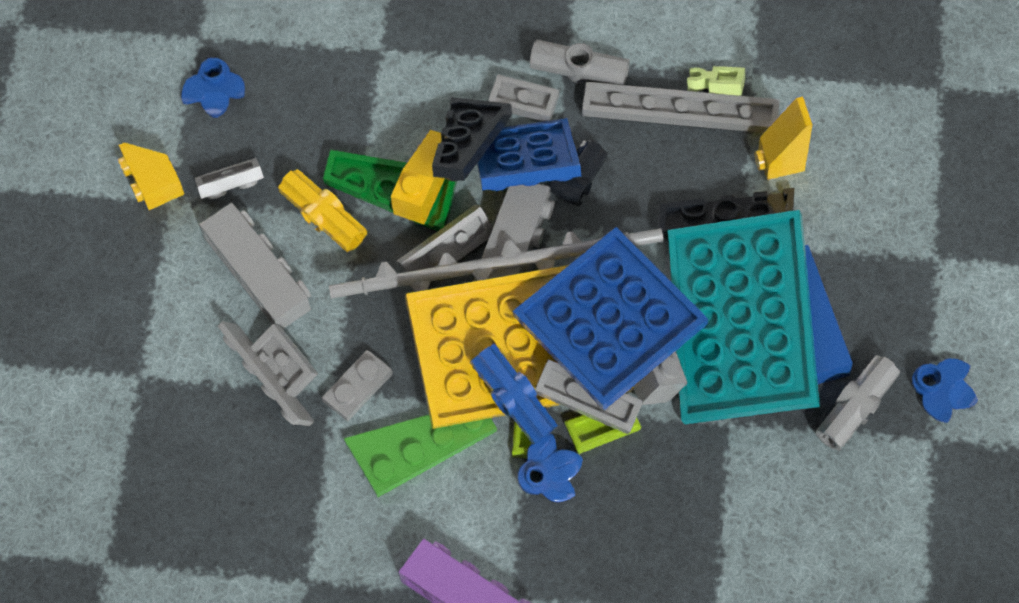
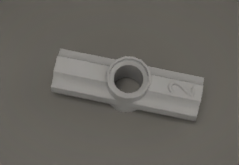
(561, 60)
(857, 402)

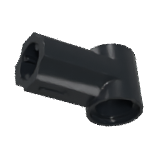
(591, 159)

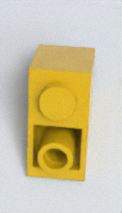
(153, 175)

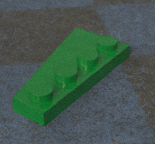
(374, 181)

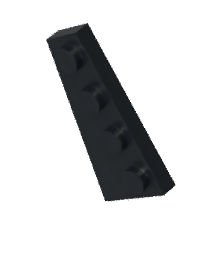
(467, 136)
(698, 212)

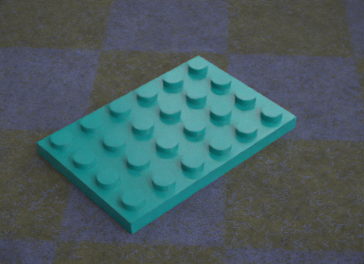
(759, 329)

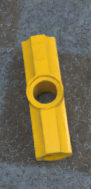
(322, 210)

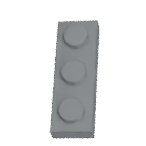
(455, 238)
(561, 388)

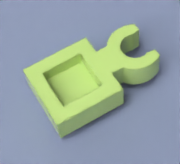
(718, 81)

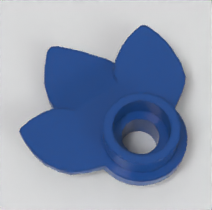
(213, 91)
(949, 388)
(553, 466)

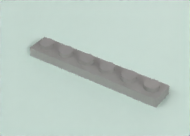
(679, 107)

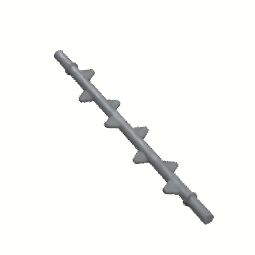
(482, 268)

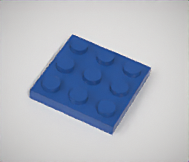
(529, 156)

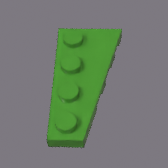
(410, 448)

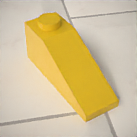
(786, 142)
(416, 186)

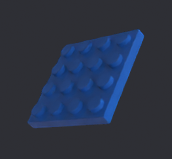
(610, 318)

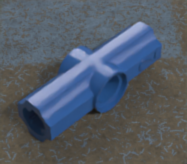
(513, 394)

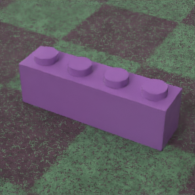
(445, 580)

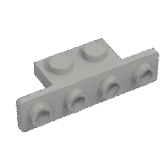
(277, 366)

